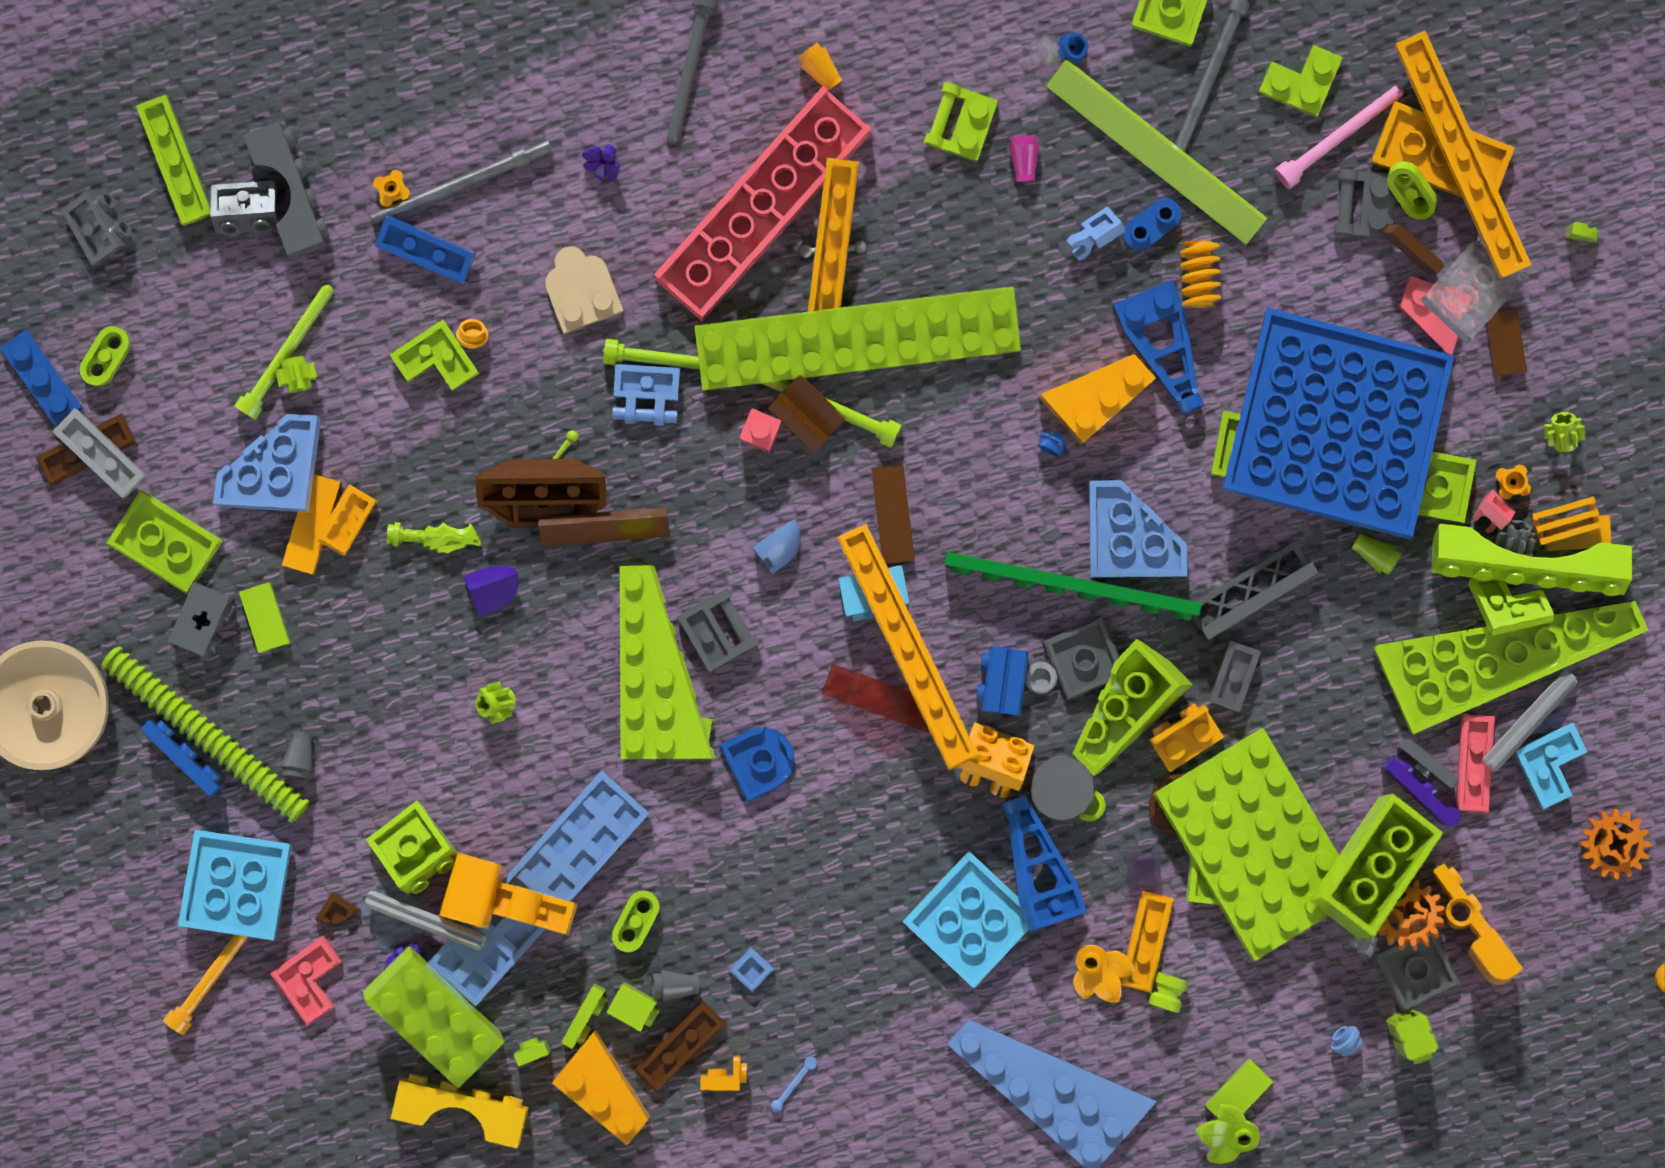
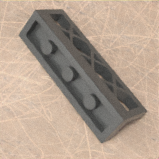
(1261, 599)

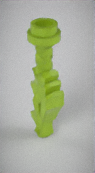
(442, 538)

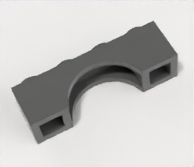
(300, 227)

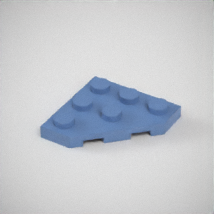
(274, 469)
(1130, 536)

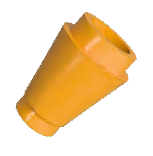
(820, 66)

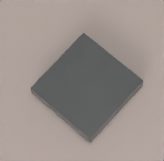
(1082, 657)
(1416, 974)

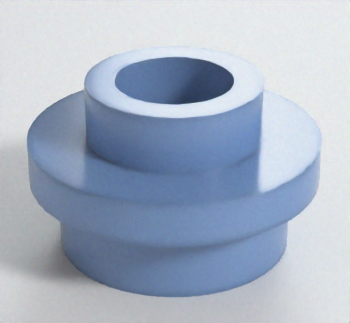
(1346, 1040)

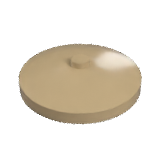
(49, 705)

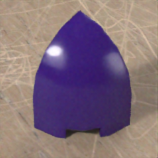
(492, 588)

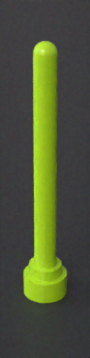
(617, 352)
(251, 402)
(884, 430)

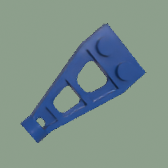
(1147, 308)
(1046, 907)

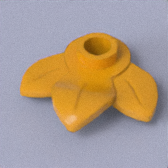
(1104, 977)

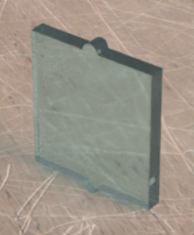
(386, 928)

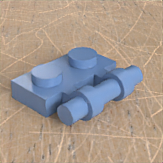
(646, 383)

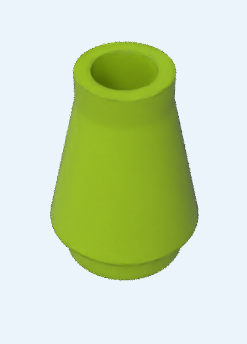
(1377, 553)

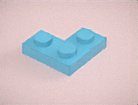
(1542, 760)

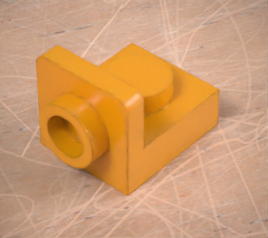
(719, 1080)

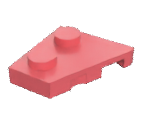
(1424, 317)

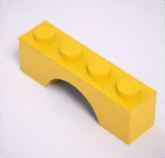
(501, 1119)

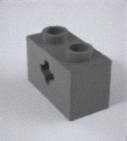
(187, 627)

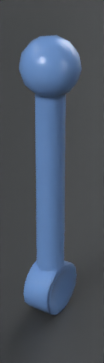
(810, 1063)

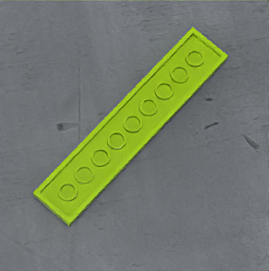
(857, 338)

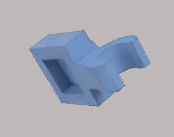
(1097, 230)

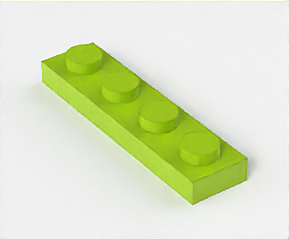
(174, 160)

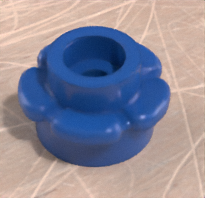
(1080, 47)
(1052, 443)

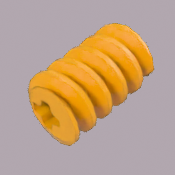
(1200, 274)

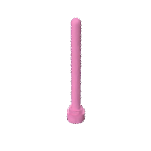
(1290, 172)

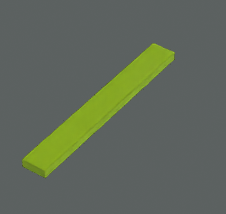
(1156, 151)

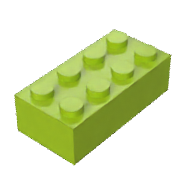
(1376, 866)
(433, 1016)

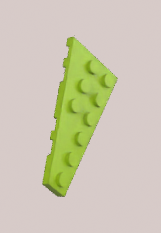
(655, 688)

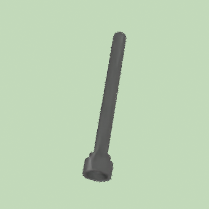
(703, 10)

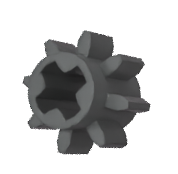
(1517, 537)

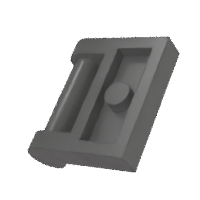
(1376, 204)
(708, 636)

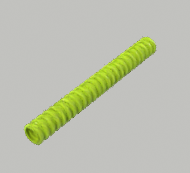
(204, 734)

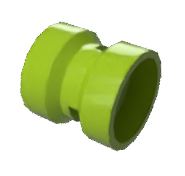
(1169, 990)

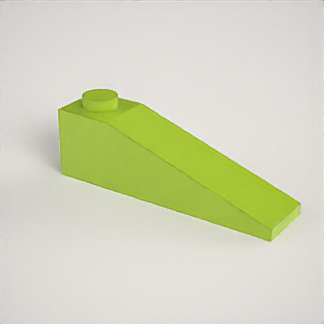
(1134, 698)

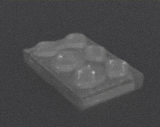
(1470, 291)

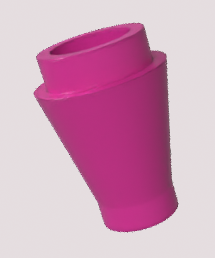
(1024, 156)

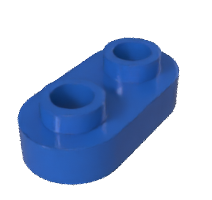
(1152, 224)

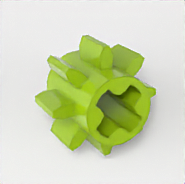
(296, 374)
(1564, 432)
(495, 702)

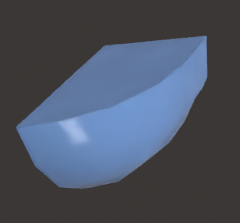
(779, 546)

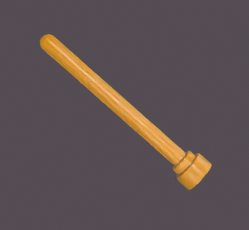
(180, 1018)

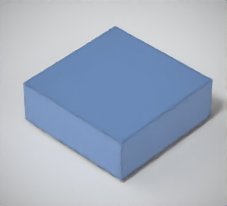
(751, 969)

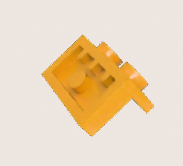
(1185, 737)

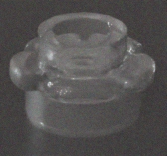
(1043, 51)
(1364, 946)

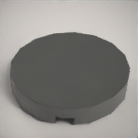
(1062, 788)

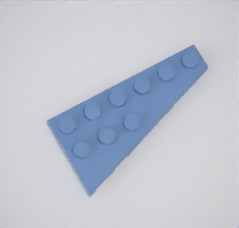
(1067, 1102)

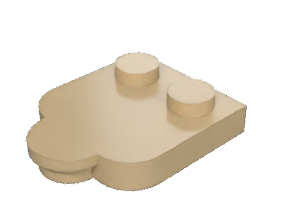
(581, 290)

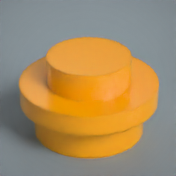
(472, 334)

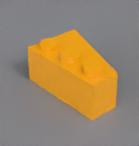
(1097, 397)
(602, 1090)

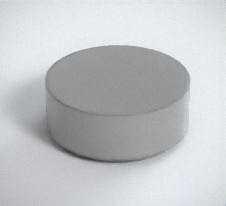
(1040, 678)

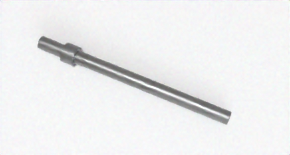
(1236, 10)
(520, 158)

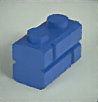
(1003, 680)

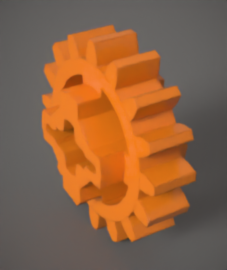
(1601, 849)
(1421, 920)

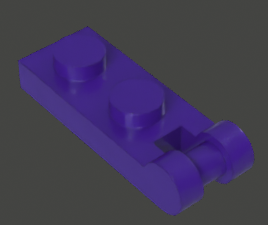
(1422, 792)

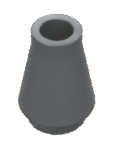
(298, 758)
(673, 985)

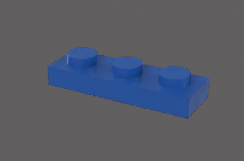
(425, 249)
(40, 377)
(183, 756)

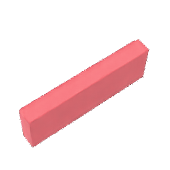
(1473, 775)

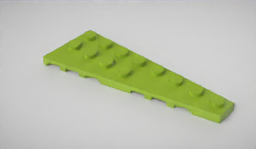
(1465, 668)

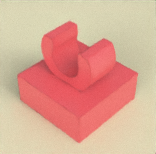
(1496, 510)

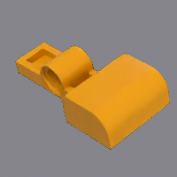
(478, 892)
(1489, 951)

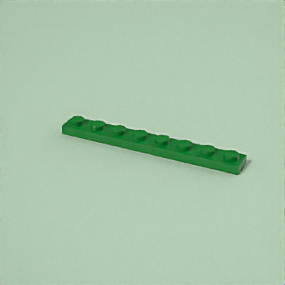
(1086, 589)

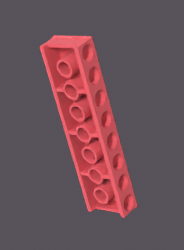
(761, 204)

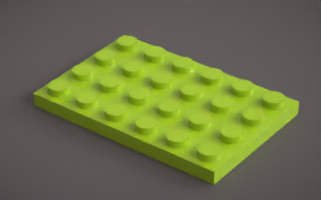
(1252, 841)

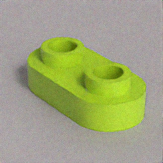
(1410, 188)
(102, 354)
(636, 921)

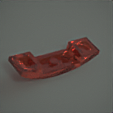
(874, 696)

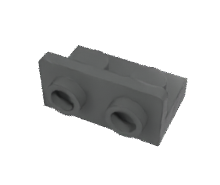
(244, 207)
(98, 225)

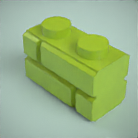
(1412, 1035)

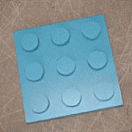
(235, 885)
(969, 919)

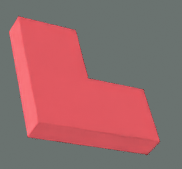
(299, 977)

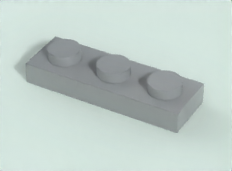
(99, 453)

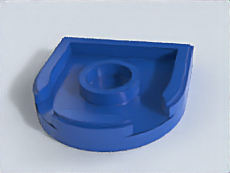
(759, 760)

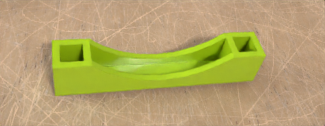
(1468, 554)

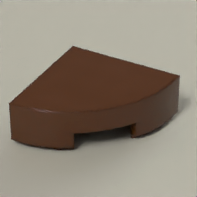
(336, 910)

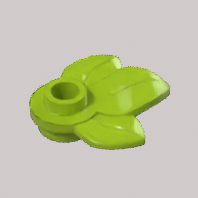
(1223, 1135)

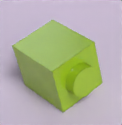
(633, 1007)

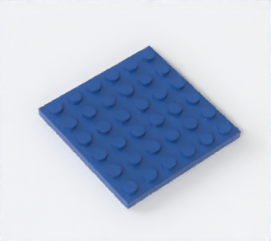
(1338, 423)

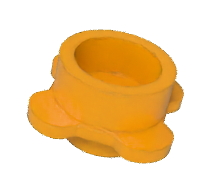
(400, 191)
(1519, 475)

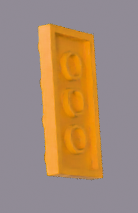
(1411, 139)

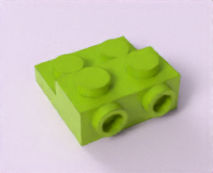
(413, 849)

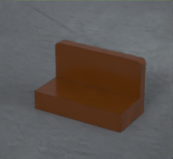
(807, 413)

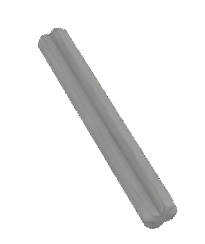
(1529, 720)
(425, 920)

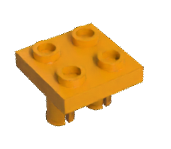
(1000, 759)

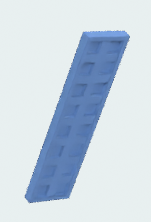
(554, 866)

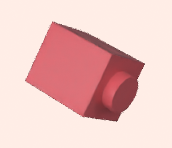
(760, 430)

